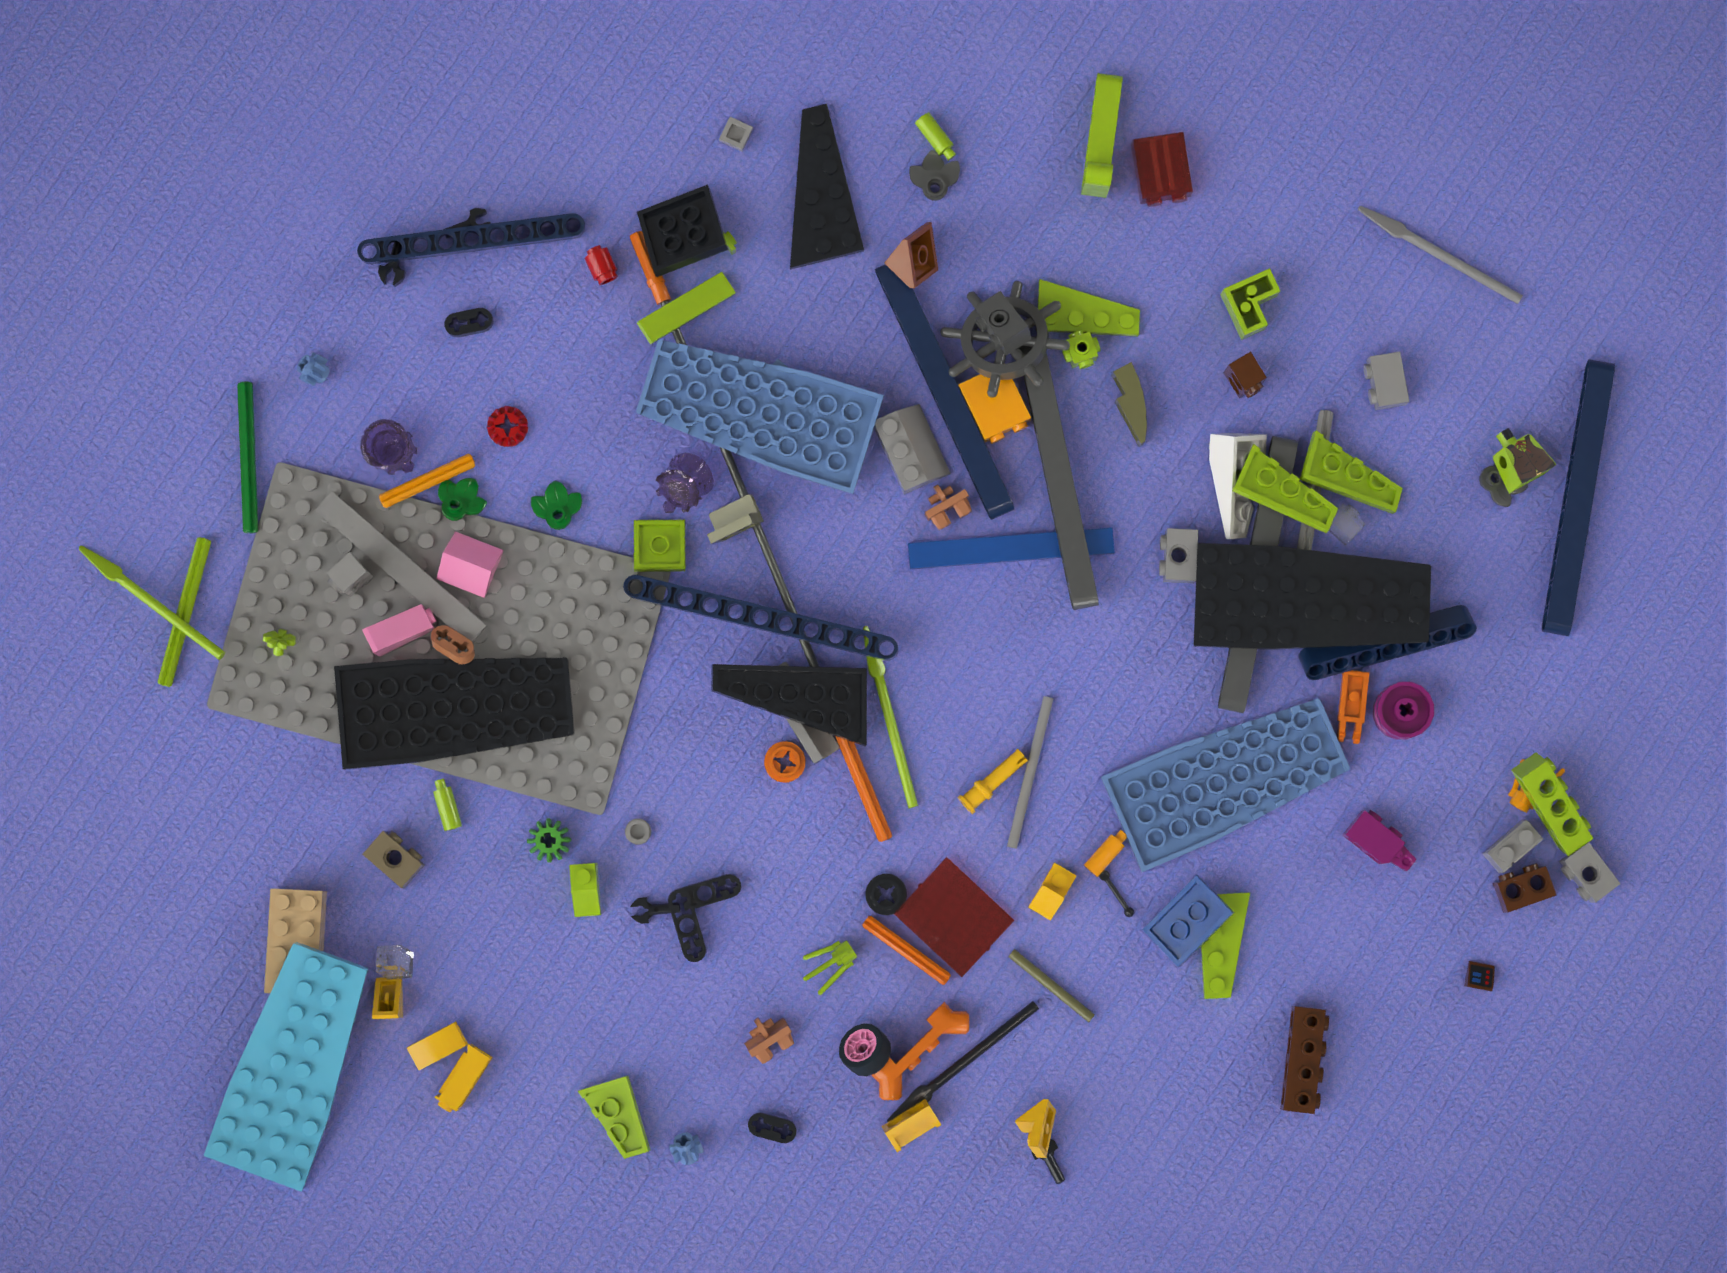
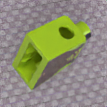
(1520, 460)

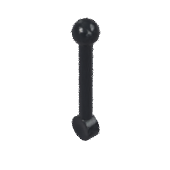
(1128, 911)

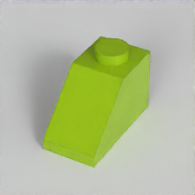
(585, 889)

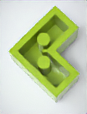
(1244, 300)

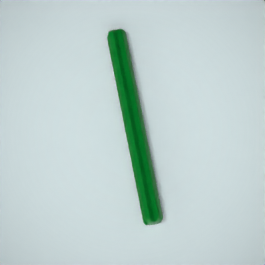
(247, 457)

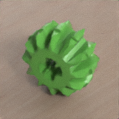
(544, 847)

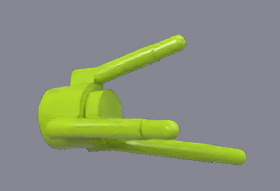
(841, 955)

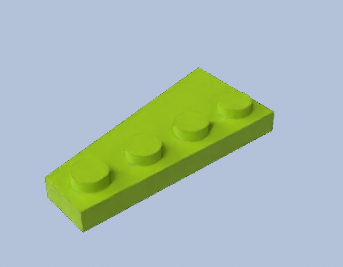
(1340, 473)
(1277, 489)

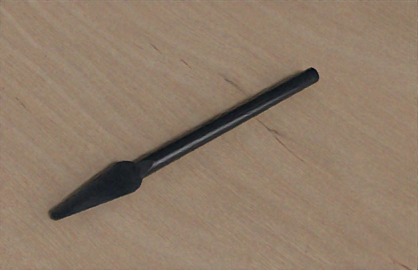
(925, 1091)

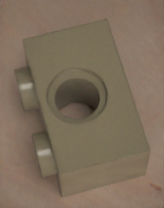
(379, 853)

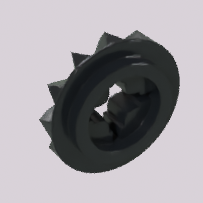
(873, 893)

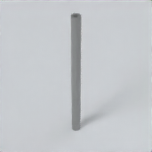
(1030, 772)

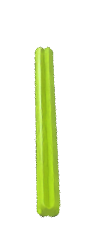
(184, 611)

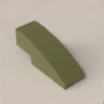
(1132, 402)

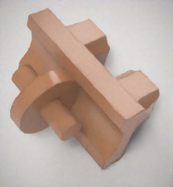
(958, 502)
(767, 1034)

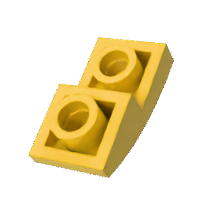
(437, 1045)

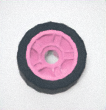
(868, 1039)

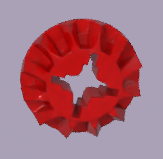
(516, 433)

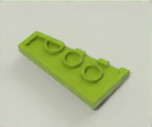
(1086, 312)
(1222, 949)

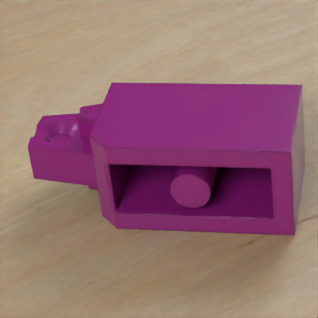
(1378, 841)

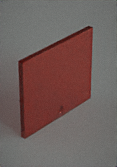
(954, 916)

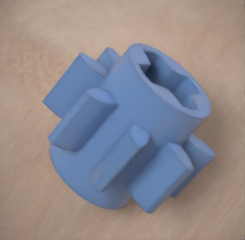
(313, 369)
(686, 1148)

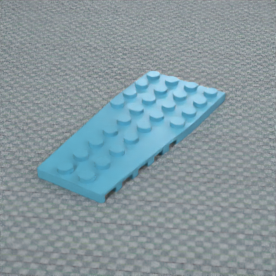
(290, 1069)

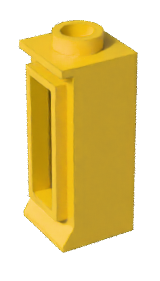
(463, 1078)

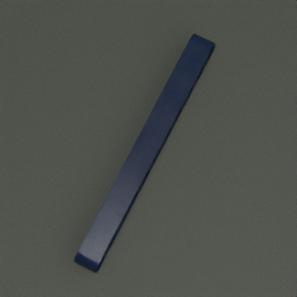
(946, 393)
(1578, 497)
(749, 611)

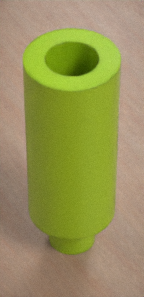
(935, 136)
(446, 806)

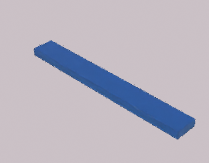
(1001, 549)

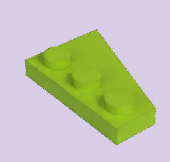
(619, 1114)

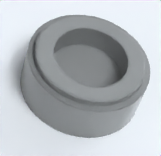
(638, 831)

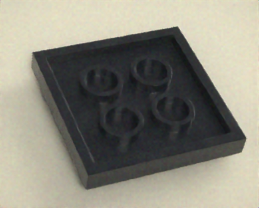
(682, 230)

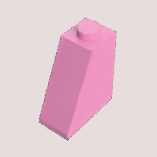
(399, 629)

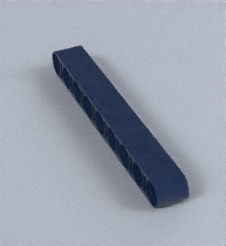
(458, 235)

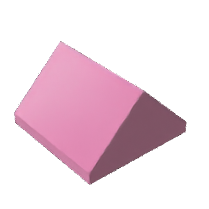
(469, 564)

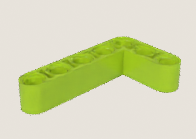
(1101, 137)

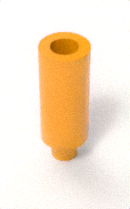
(1106, 853)

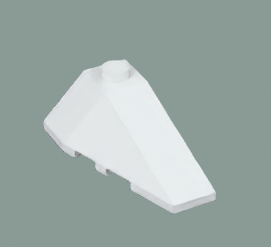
(1226, 460)

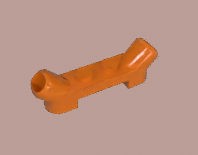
(943, 1021)

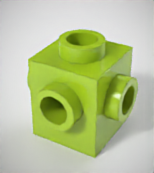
(1081, 359)

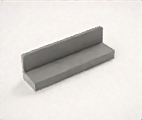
(815, 742)

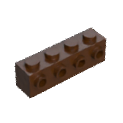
(1303, 1060)

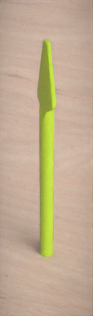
(115, 573)
(877, 670)

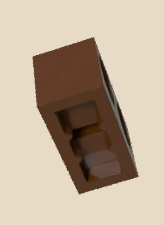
(1245, 376)
(1525, 893)

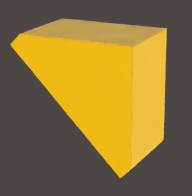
(387, 999)

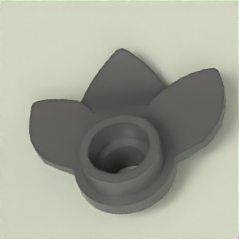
(934, 172)
(1498, 489)

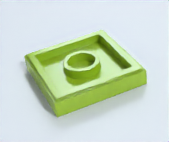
(659, 545)

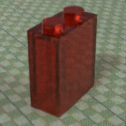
(1162, 169)

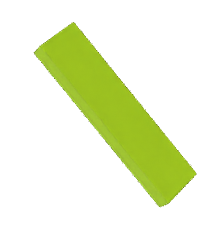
(686, 308)

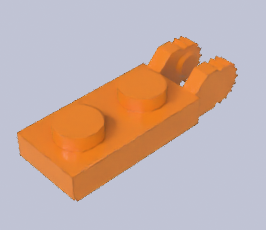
(1352, 703)

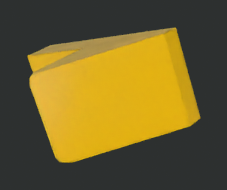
(1052, 891)
(1039, 1124)

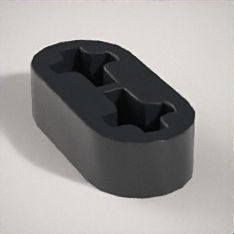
(470, 328)
(769, 1133)

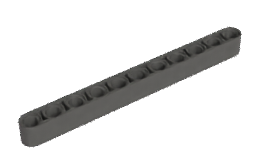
(1061, 488)
(1265, 532)

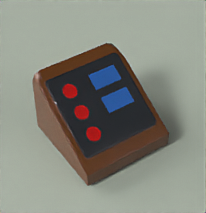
(1480, 976)

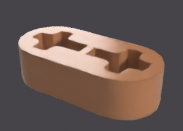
(455, 642)

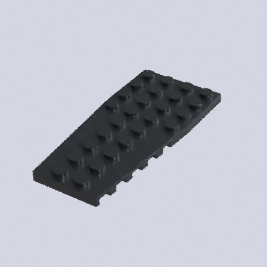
(1306, 599)
(448, 709)

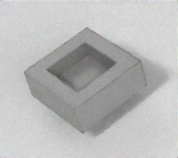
(736, 134)

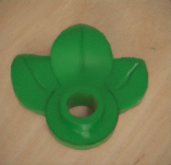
(461, 495)
(554, 502)

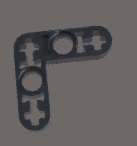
(693, 902)

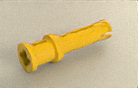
(983, 789)

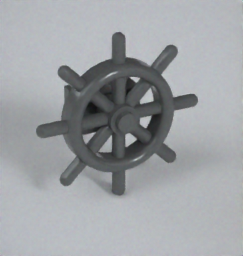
(1006, 334)

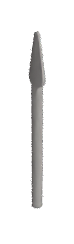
(1399, 230)

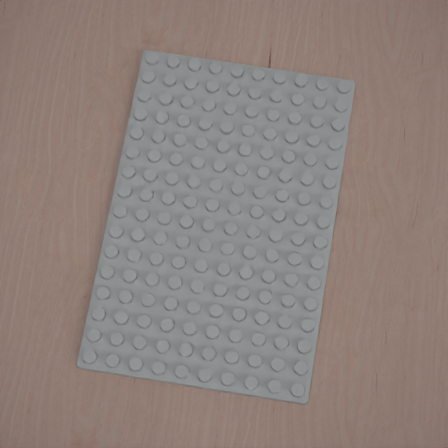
(542, 603)

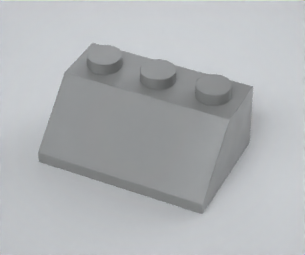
(911, 448)

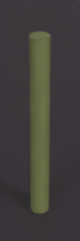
(1051, 985)

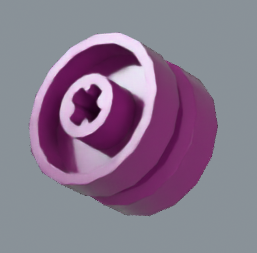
(1418, 710)

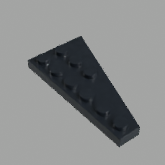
(823, 208)

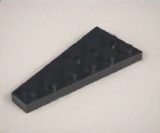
(814, 696)

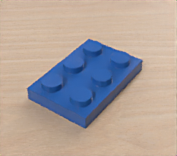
(1188, 921)

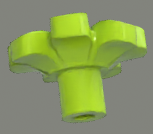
(279, 641)

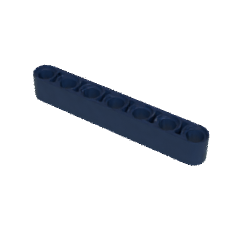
(1444, 628)

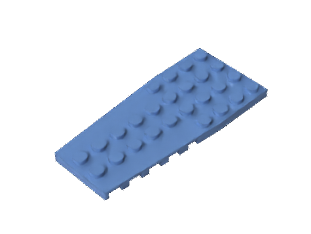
(763, 412)
(1222, 781)

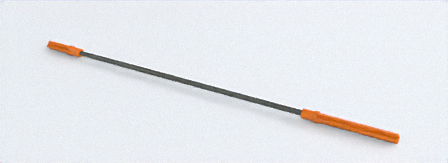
(848, 748)

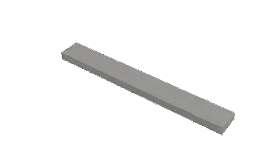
(400, 567)

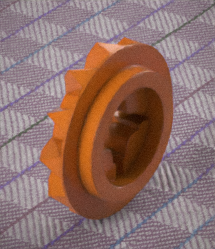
(779, 750)

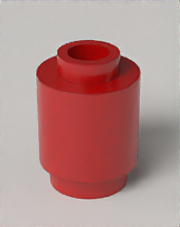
(601, 265)

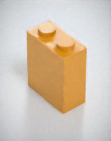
(996, 414)

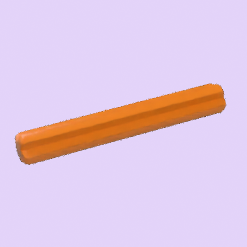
(906, 950)

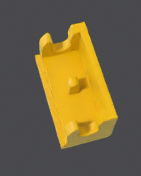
(910, 1124)

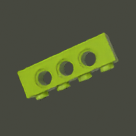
(1530, 776)

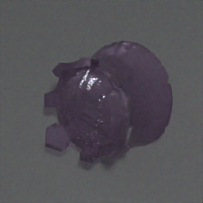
(388, 446)
(684, 482)

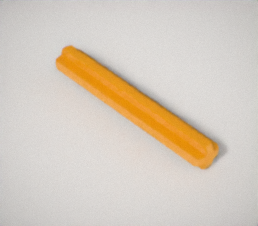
(426, 480)

